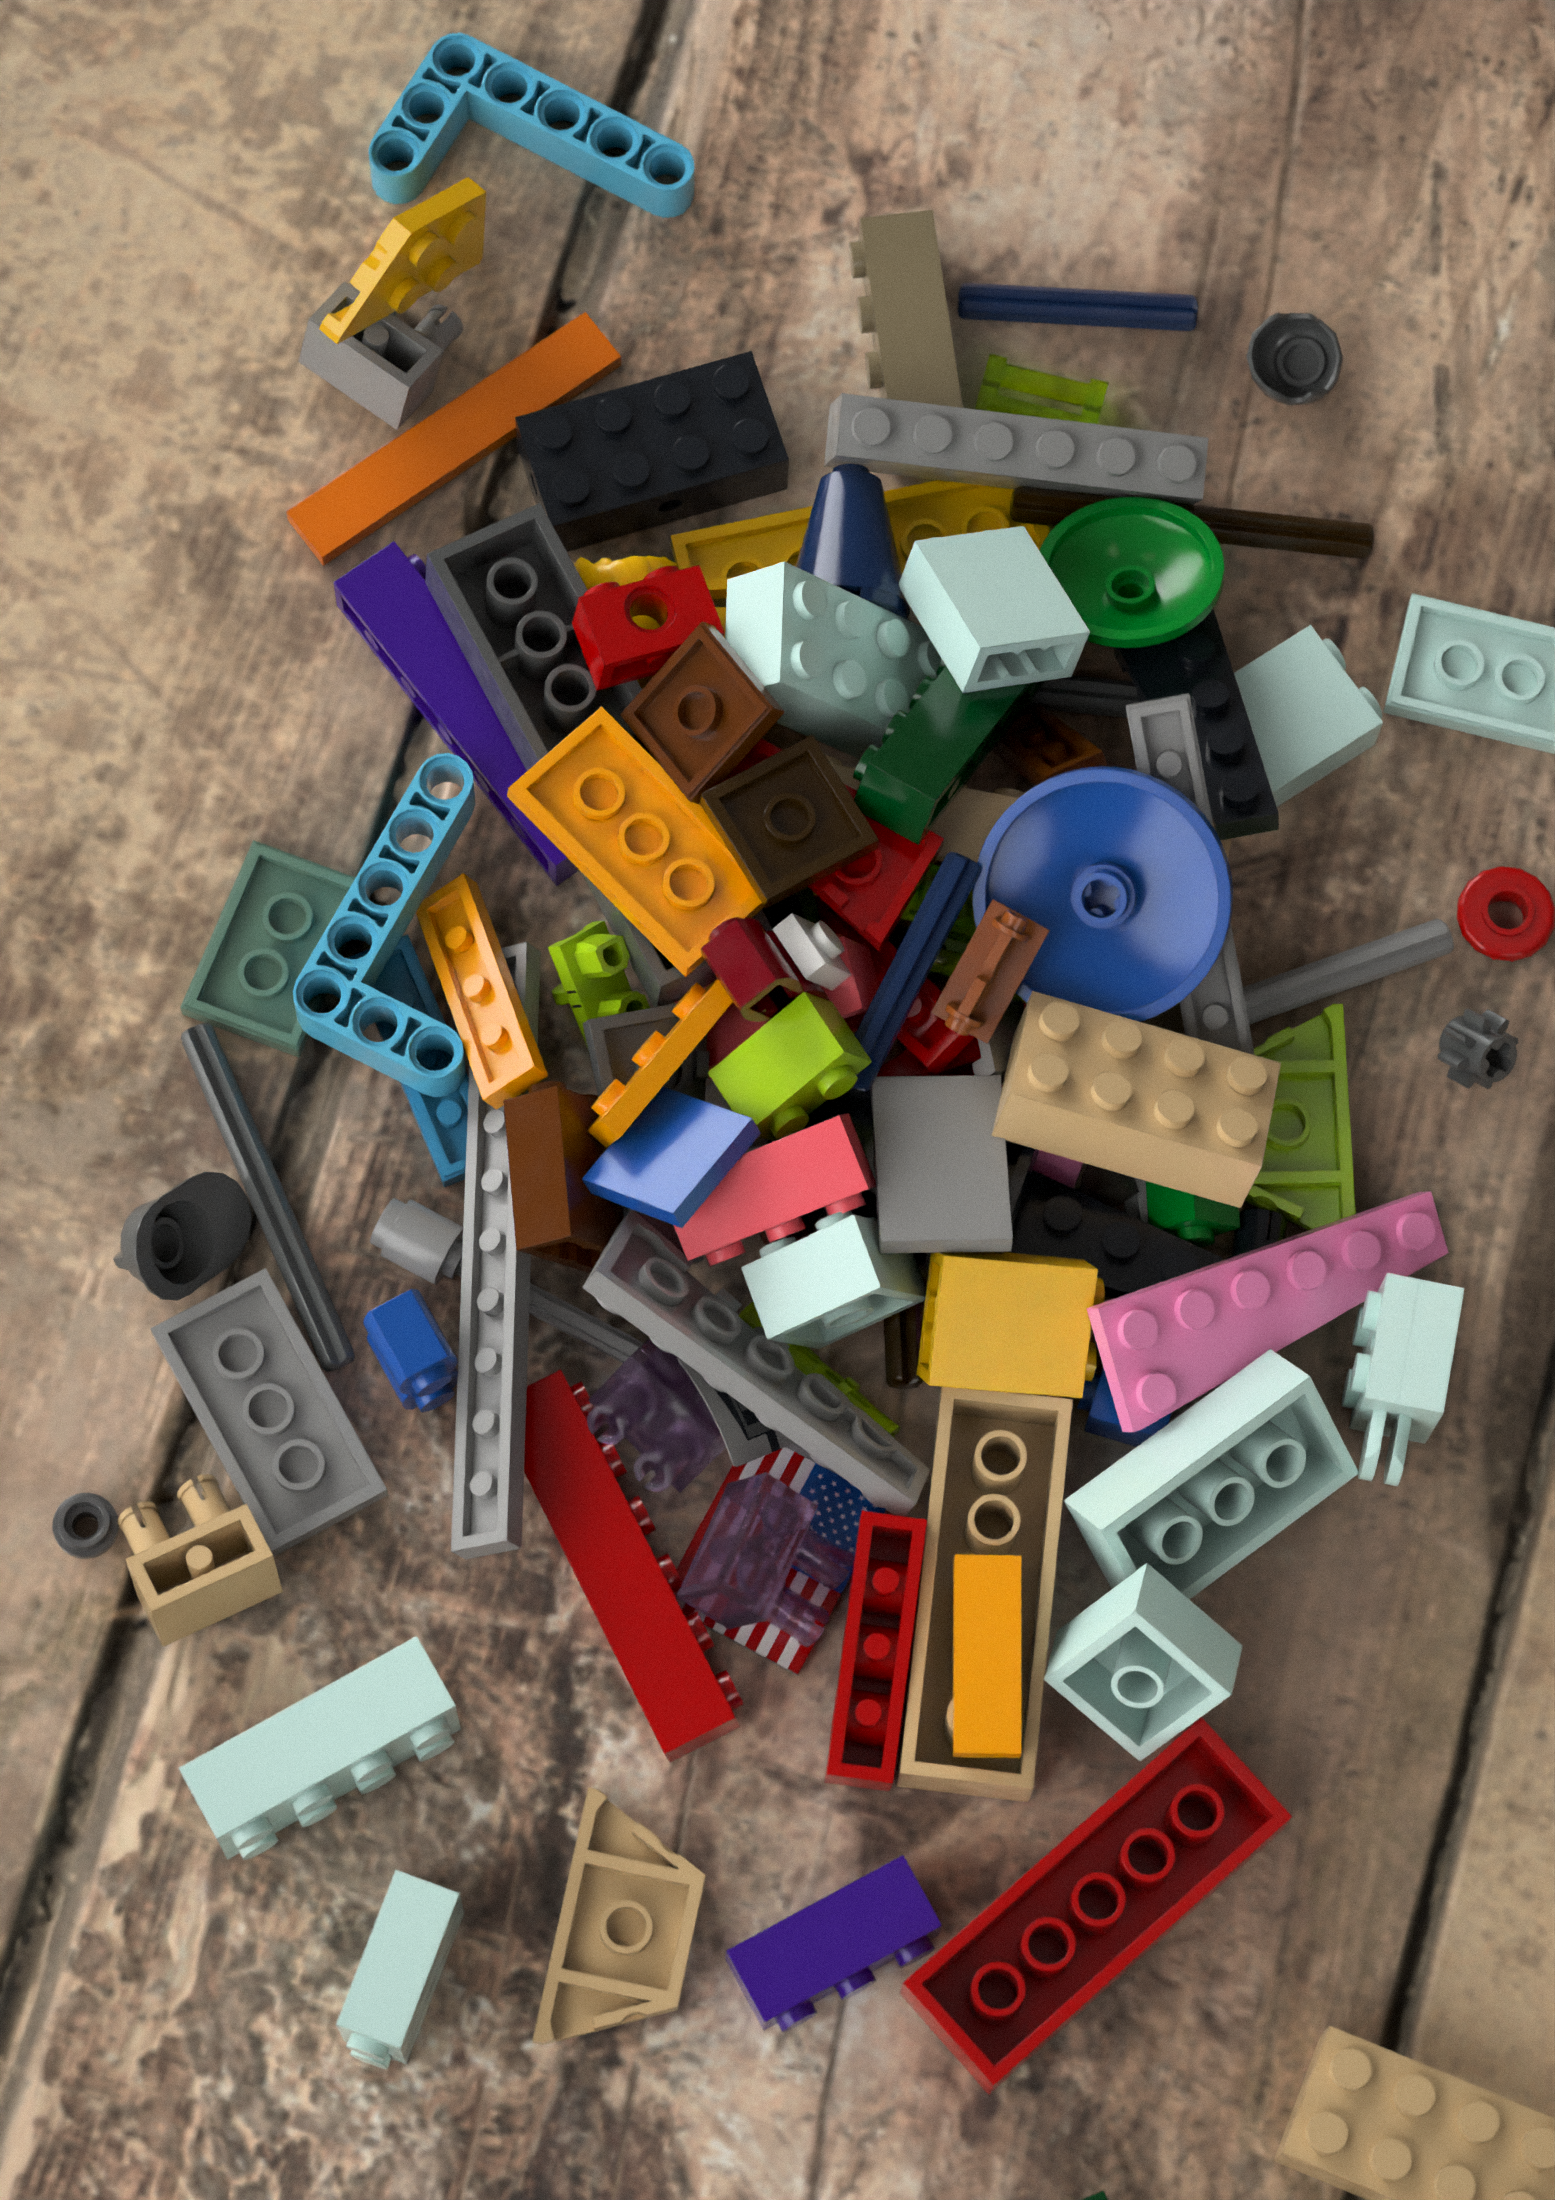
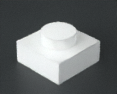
(813, 950)

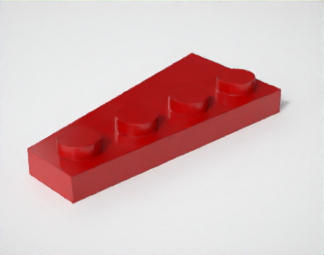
(877, 886)

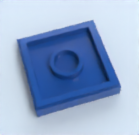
(671, 1157)

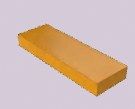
(987, 1656)

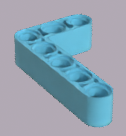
(524, 123)
(382, 929)

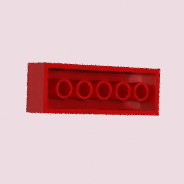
(1094, 1905)

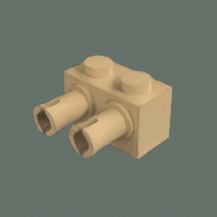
(203, 1571)

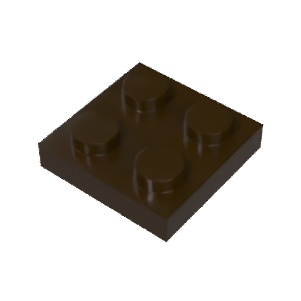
(789, 821)

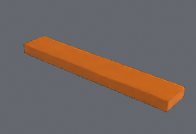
(452, 439)

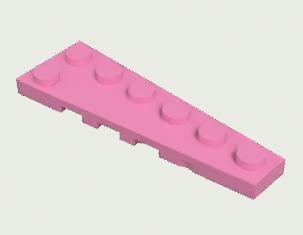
(1211, 1323)

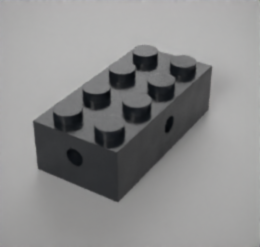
(653, 451)

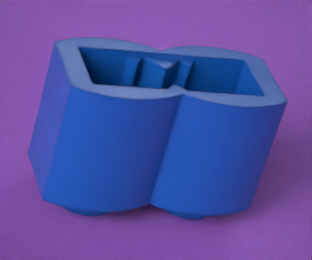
(412, 1351)

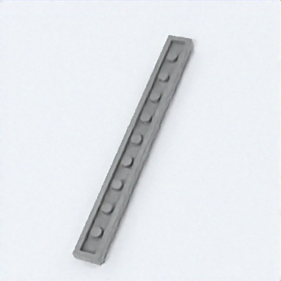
(492, 1322)

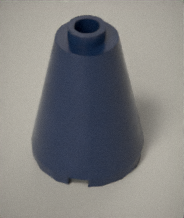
(853, 539)

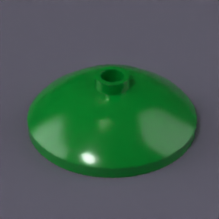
(1136, 569)

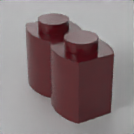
(755, 969)

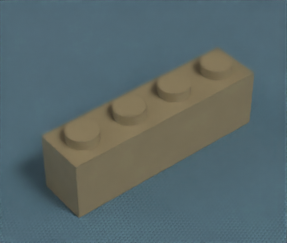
(905, 309)

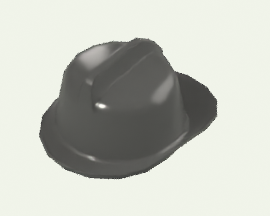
(186, 1235)

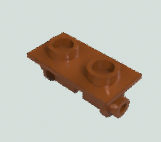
(989, 972)

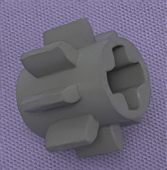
(1478, 1048)

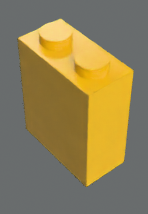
(1009, 1323)

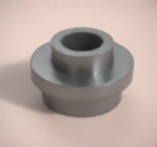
(83, 1506)

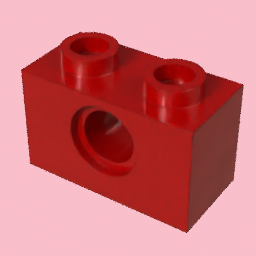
(622, 650)

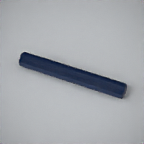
(1077, 306)
(914, 961)

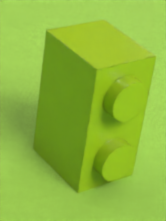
(791, 1066)

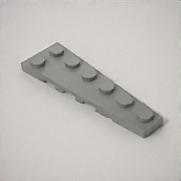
(650, 1287)

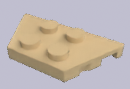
(619, 1928)

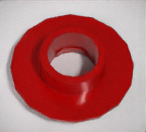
(1510, 886)

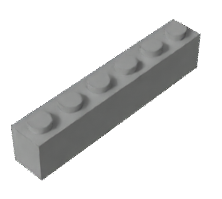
(1013, 450)

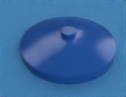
(1122, 883)

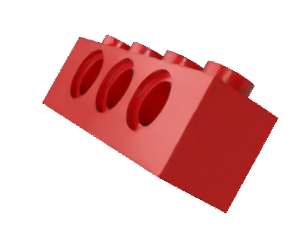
(875, 1651)

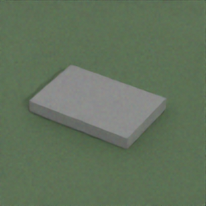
(939, 1165)

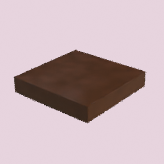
(702, 712)

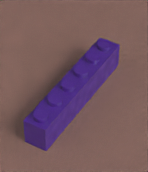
(409, 635)

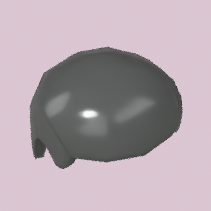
(1294, 358)

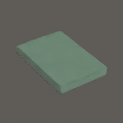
(262, 946)

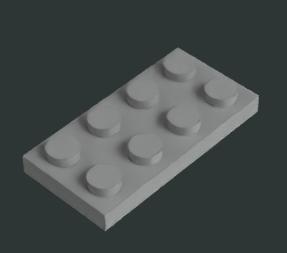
(269, 1412)

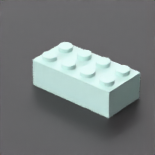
(826, 654)
(1216, 1479)
(323, 1749)

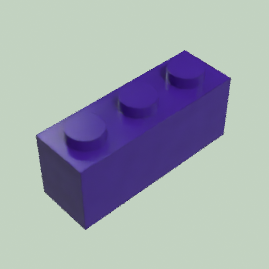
(835, 1945)

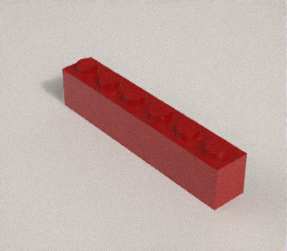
(620, 1573)

